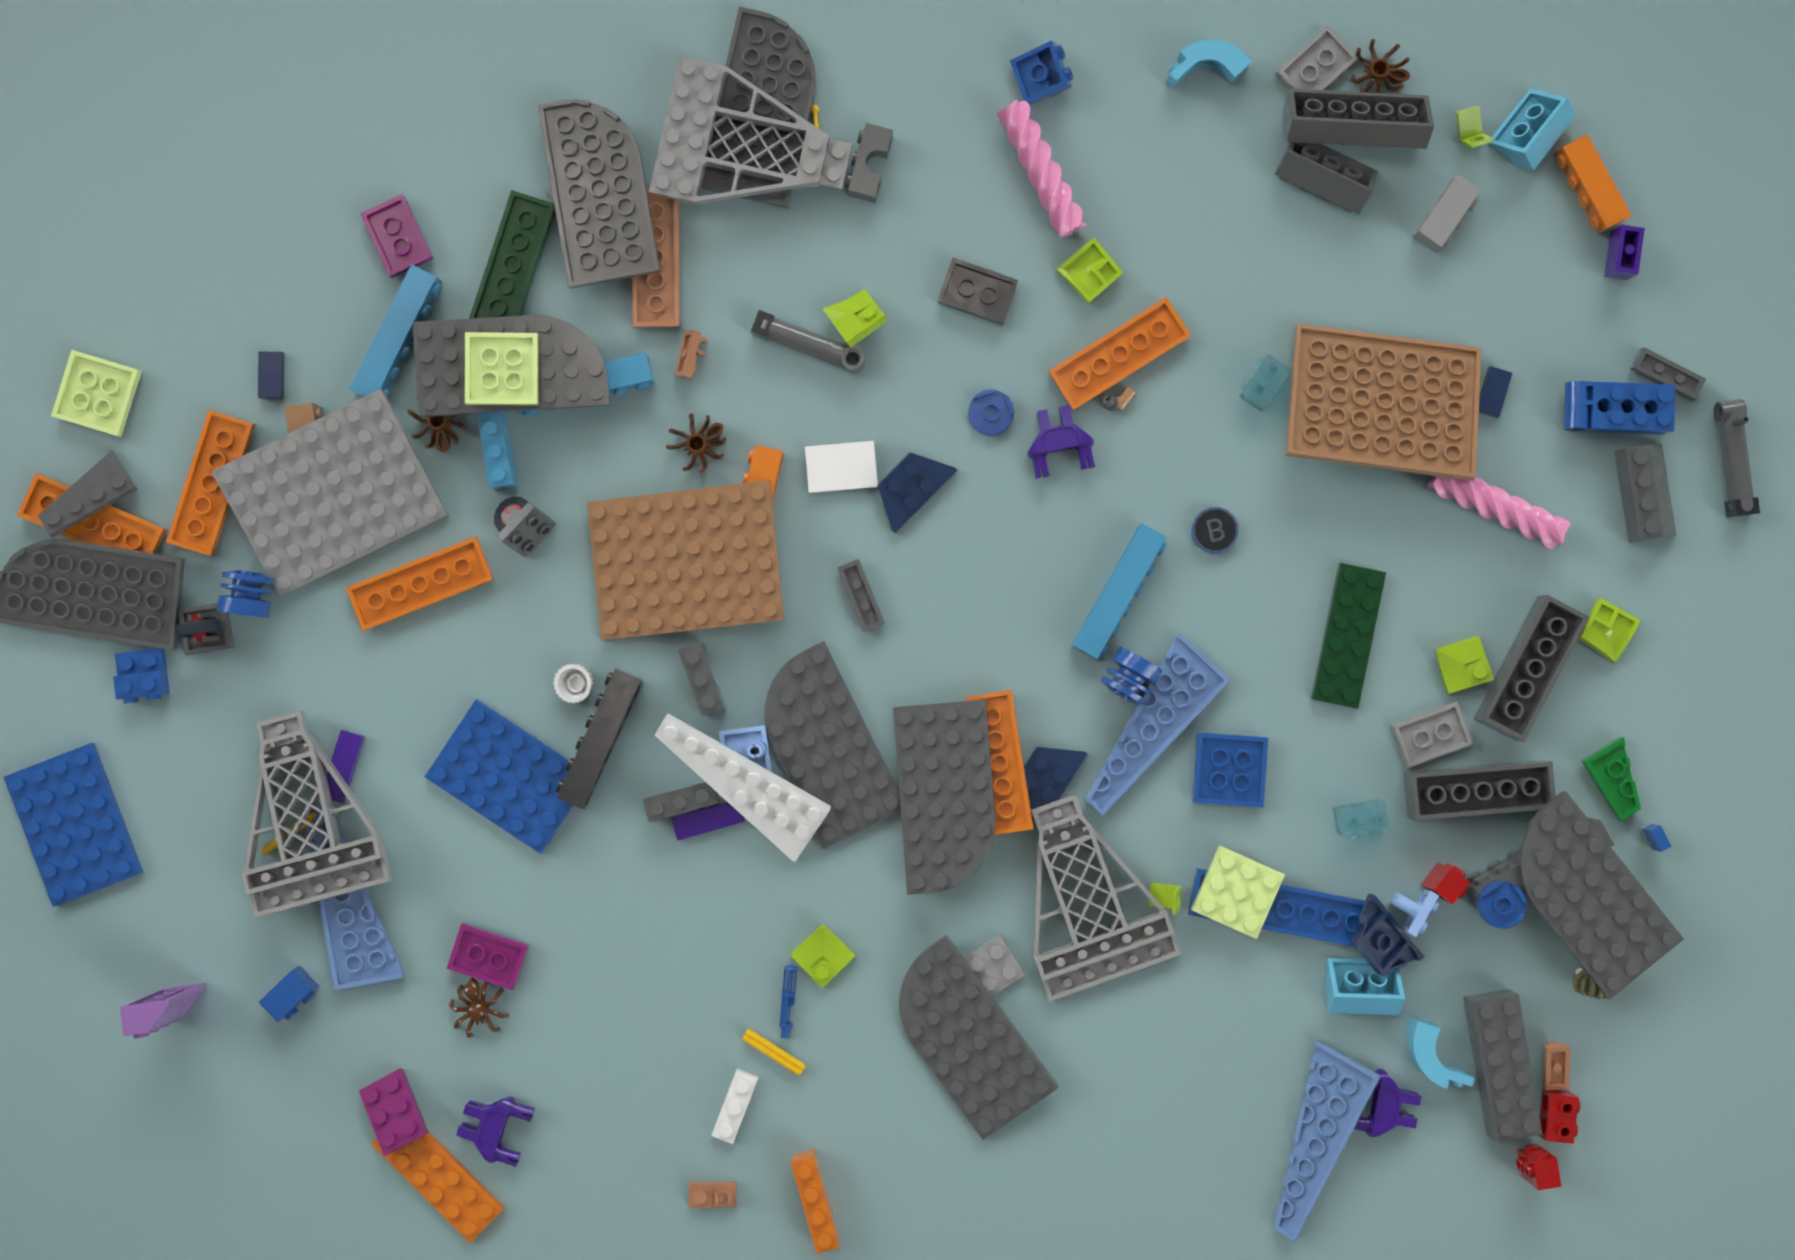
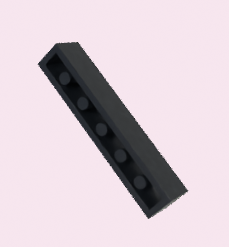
(599, 739)

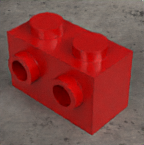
(1446, 882)
(1559, 1116)
(1538, 1167)

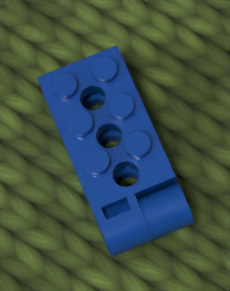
(1583, 415)

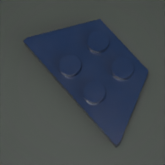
(911, 486)
(1049, 773)
(1382, 939)

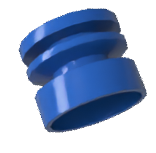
(245, 594)
(1131, 675)

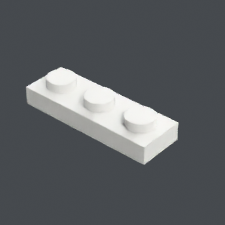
(735, 1106)

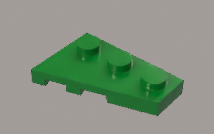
(1612, 775)

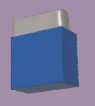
(1655, 837)

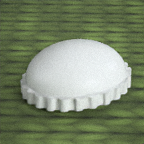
(573, 683)

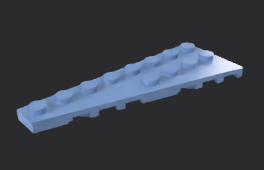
(1174, 701)
(355, 934)
(1329, 1112)

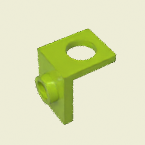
(1470, 127)
(1167, 895)

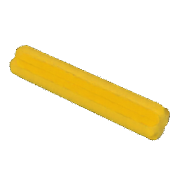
(773, 1052)

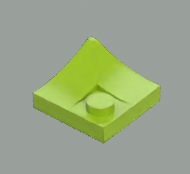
(1089, 270)
(856, 317)
(1608, 629)
(1463, 664)
(822, 955)

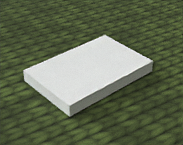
(841, 467)

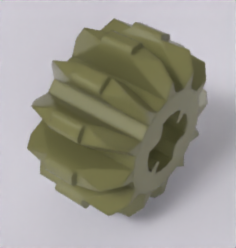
(1585, 985)

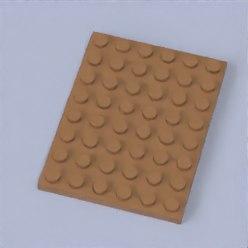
(1384, 402)
(685, 560)

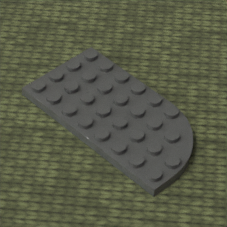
(780, 65)
(598, 194)
(569, 365)
(94, 592)
(828, 745)
(944, 792)
(1591, 897)
(969, 1040)

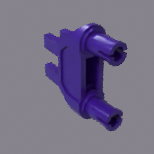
(1059, 439)
(1386, 1107)
(492, 1126)

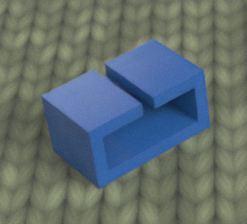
(288, 994)

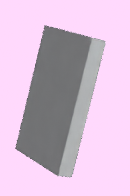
(1318, 62)
(1431, 734)

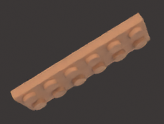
(658, 294)

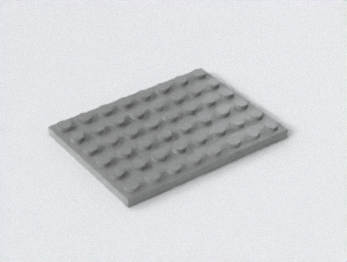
(330, 492)

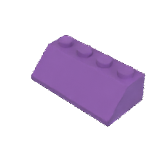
(158, 1009)

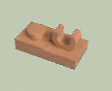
(689, 350)
(1556, 1066)
(712, 1194)

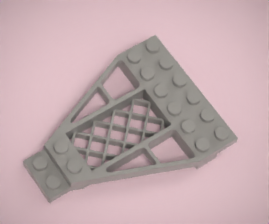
(689, 134)
(319, 873)
(1102, 954)

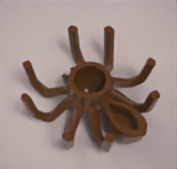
(1380, 69)
(438, 424)
(698, 443)
(478, 1007)

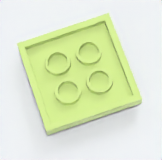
(501, 368)
(96, 393)
(1237, 892)

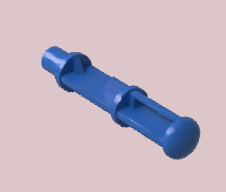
(788, 1000)

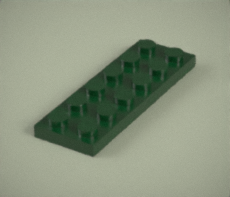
(514, 257)
(1348, 635)

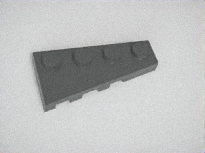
(93, 492)

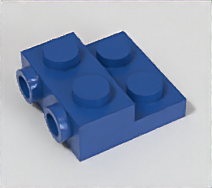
(1042, 72)
(141, 675)

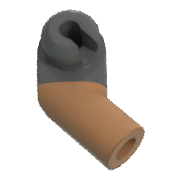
(1118, 403)

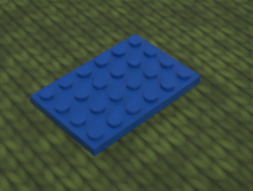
(504, 775)
(73, 824)

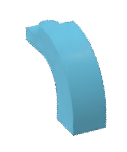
(1213, 54)
(1422, 1050)

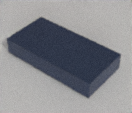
(270, 375)
(1494, 391)

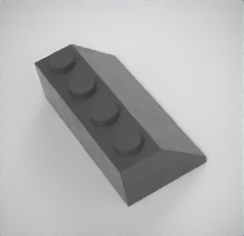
(1327, 174)
(1645, 492)

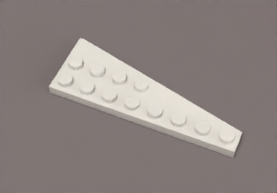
(766, 800)

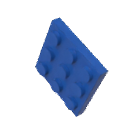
(1230, 769)

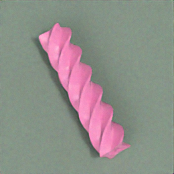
(1042, 171)
(1510, 510)

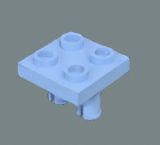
(750, 743)
(1416, 910)

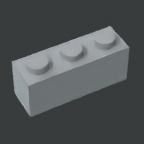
(1447, 213)

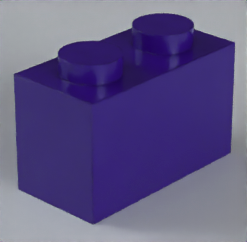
(1624, 252)

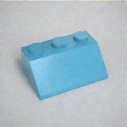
(1533, 128)
(1358, 989)

